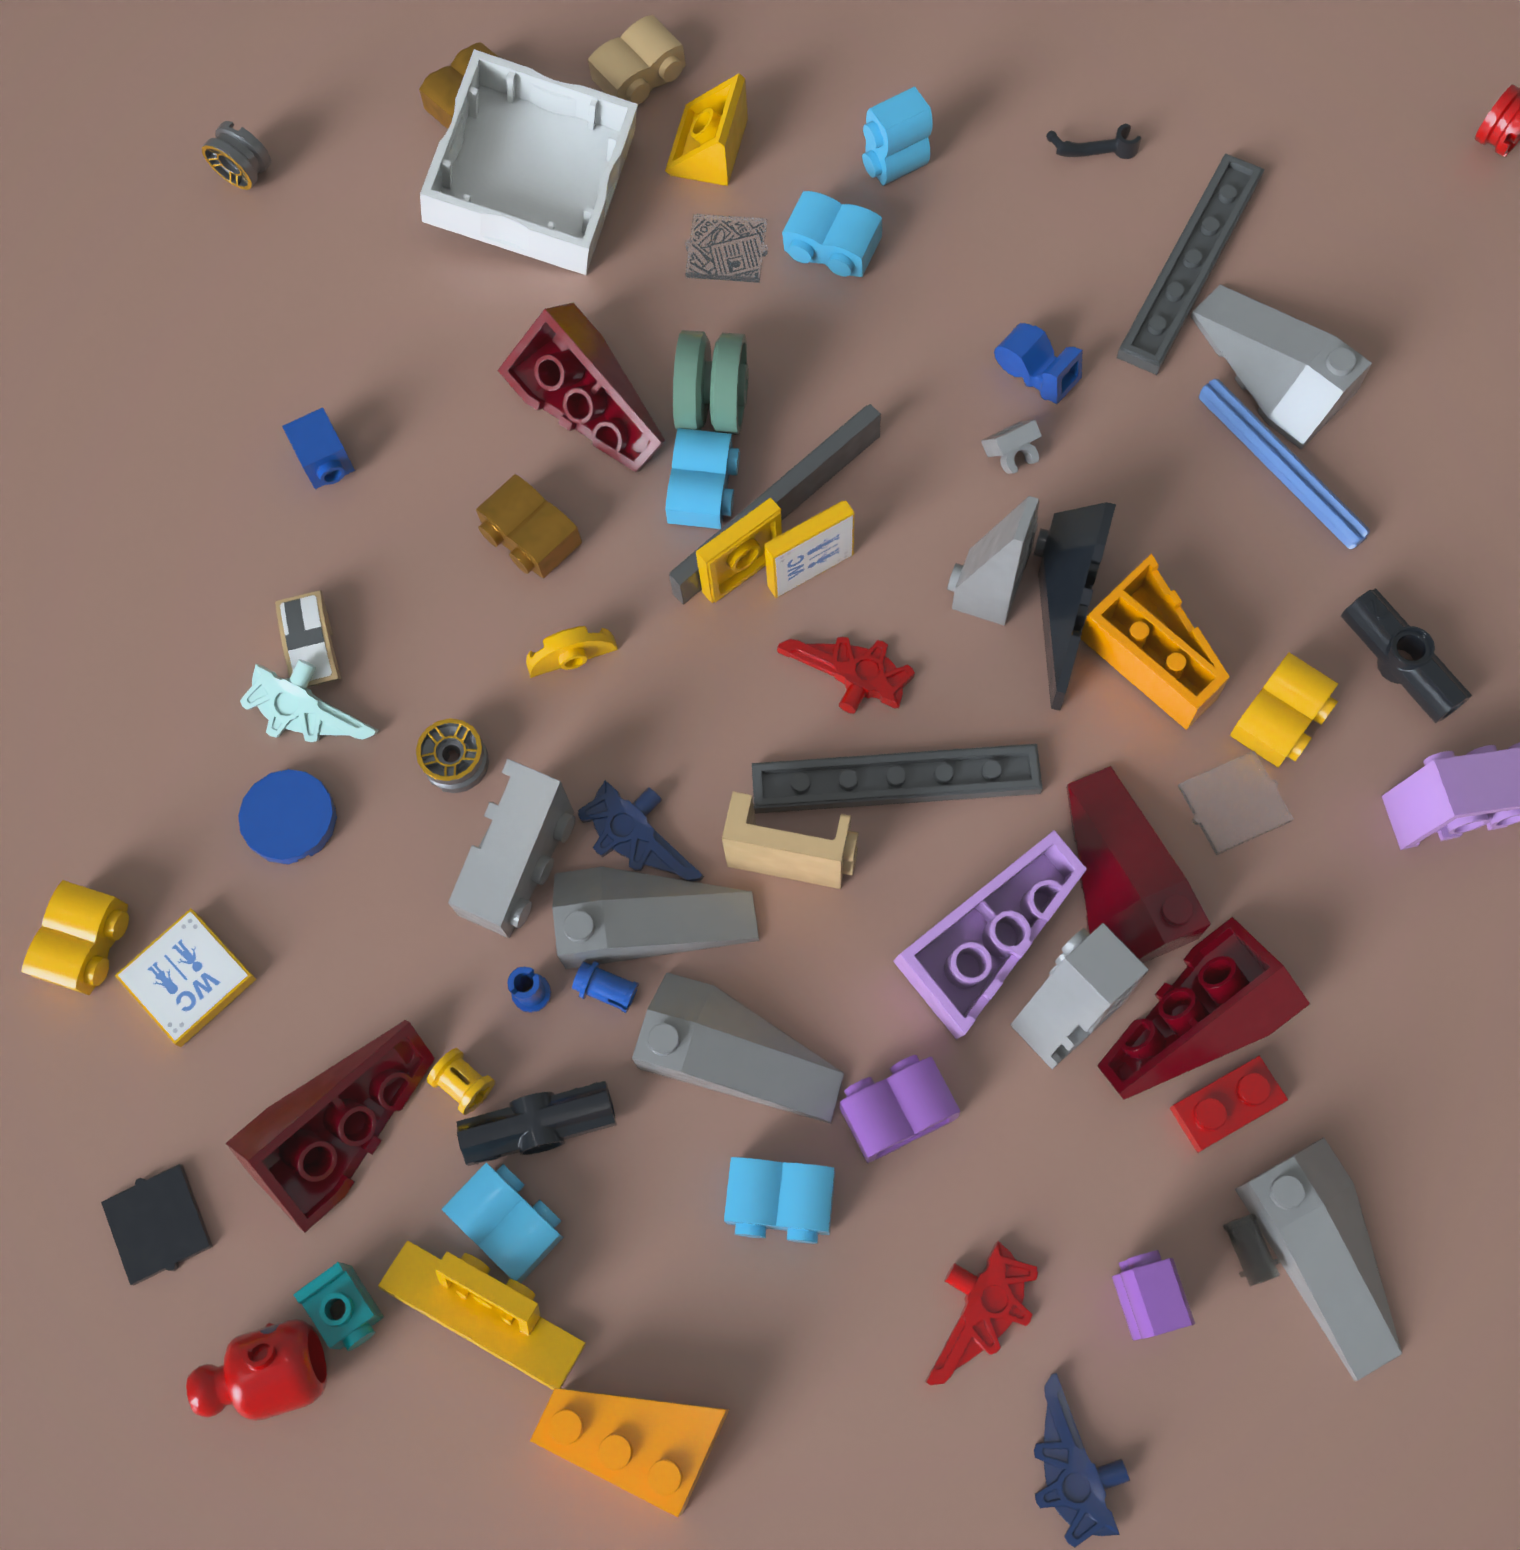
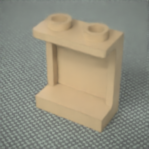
(785, 852)

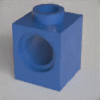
(318, 448)

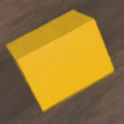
(710, 134)

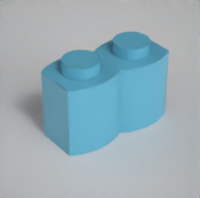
(897, 136)
(832, 234)
(700, 478)
(779, 1198)
(504, 1222)

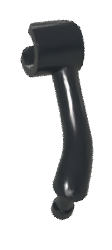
(1120, 146)

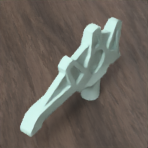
(293, 706)

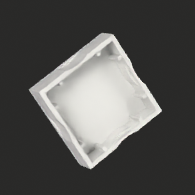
(528, 162)

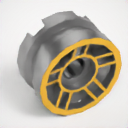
(236, 155)
(434, 750)

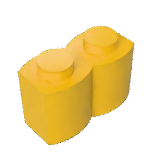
(1284, 710)
(76, 938)

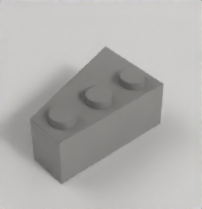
(514, 851)
(1080, 994)

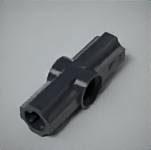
(1424, 678)
(536, 1123)

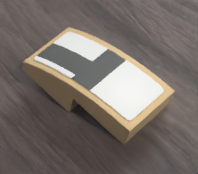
(307, 634)

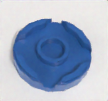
(287, 816)

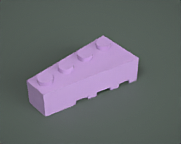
(1456, 795)
(979, 943)

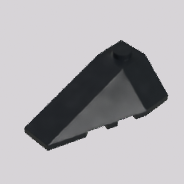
(1066, 577)

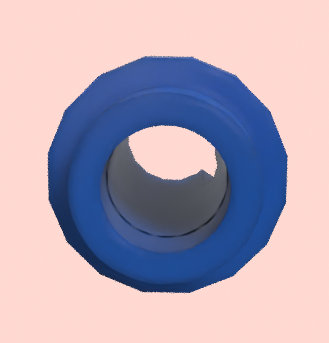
(604, 986)
(536, 997)

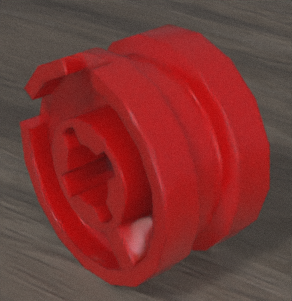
(1502, 123)

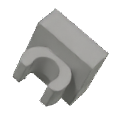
(1010, 441)

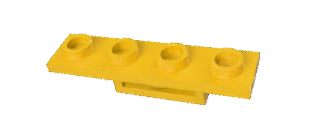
(483, 1311)

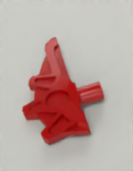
(860, 669)
(991, 1306)

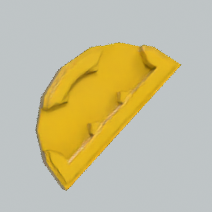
(569, 650)

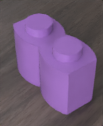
(899, 1107)
(1152, 1296)

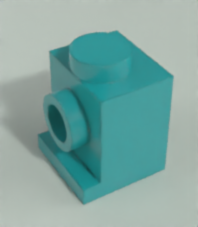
(360, 1314)

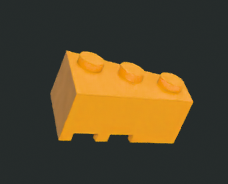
(1155, 645)
(632, 1442)

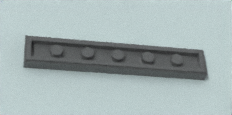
(1190, 264)
(794, 486)
(896, 778)

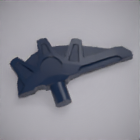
(627, 830)
(1071, 1478)

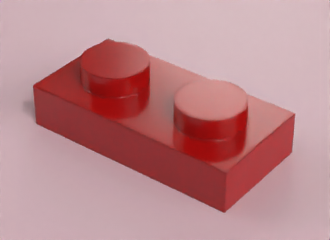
(1228, 1104)

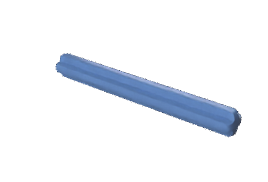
(1284, 464)

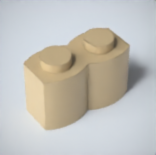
(637, 61)

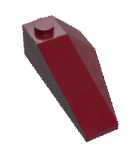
(577, 379)
(1129, 872)
(1217, 1005)
(322, 1131)

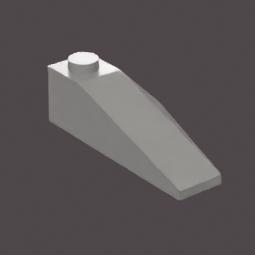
(1285, 364)
(996, 565)
(636, 915)
(721, 1045)
(1321, 1239)

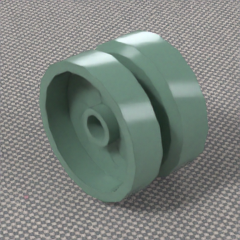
(707, 382)

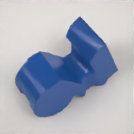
(1031, 356)

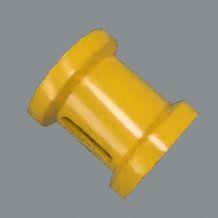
(460, 1081)

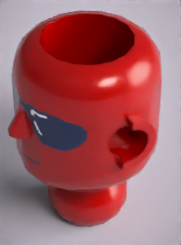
(262, 1373)

